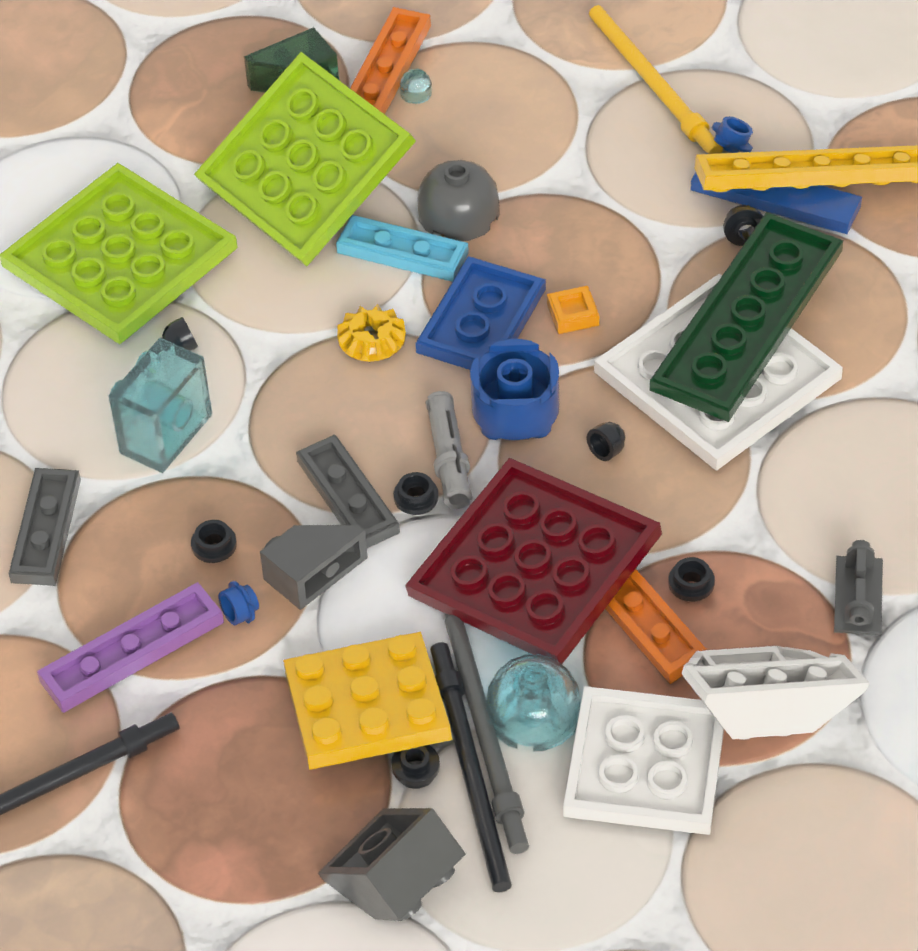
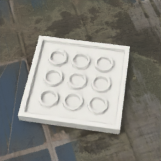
(787, 384)

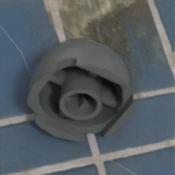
(458, 200)

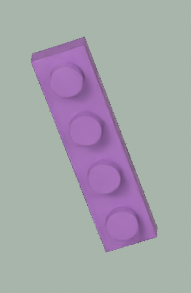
(130, 647)

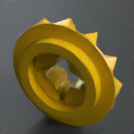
(360, 344)

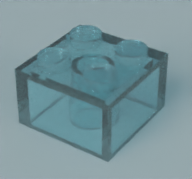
(160, 404)

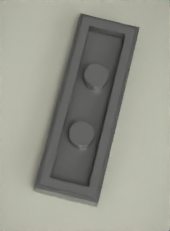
(347, 489)
(45, 527)

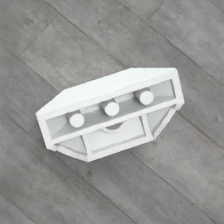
(773, 688)

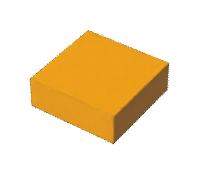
(573, 309)

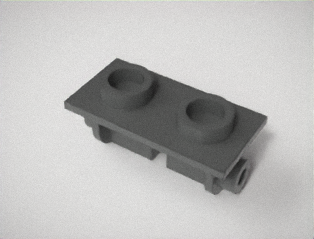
(858, 591)

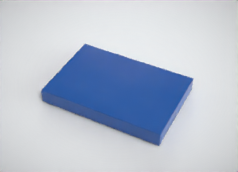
(478, 310)

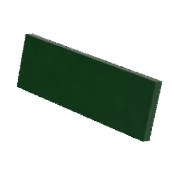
(746, 316)

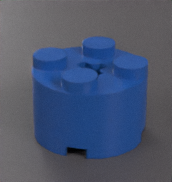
(515, 390)

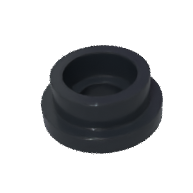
(738, 217)
(417, 485)
(215, 533)
(691, 570)
(416, 775)

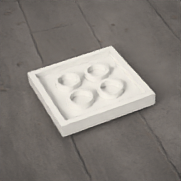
(644, 761)

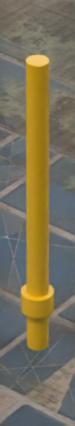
(692, 124)

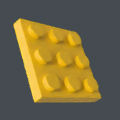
(366, 700)

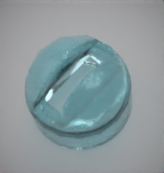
(415, 86)

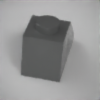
(311, 559)

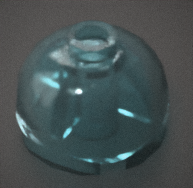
(533, 702)

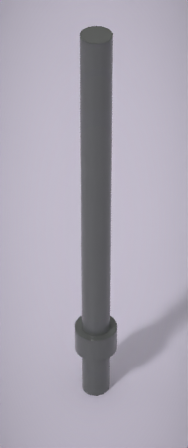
(506, 803)

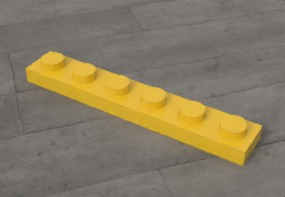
(807, 168)

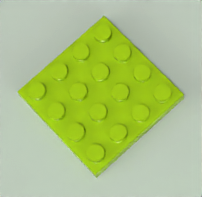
(304, 158)
(118, 252)

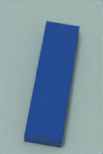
(812, 205)

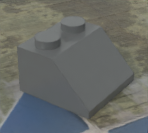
(394, 862)

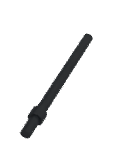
(451, 692)
(129, 742)

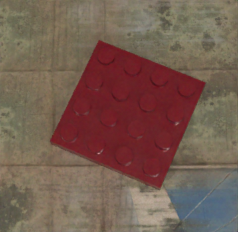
(534, 560)

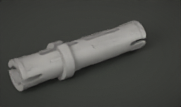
(451, 462)

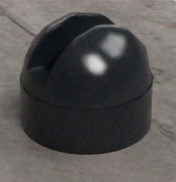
(179, 334)
(606, 440)

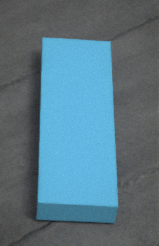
(402, 248)

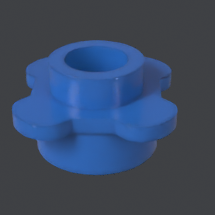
(733, 134)

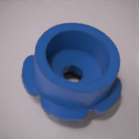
(238, 603)

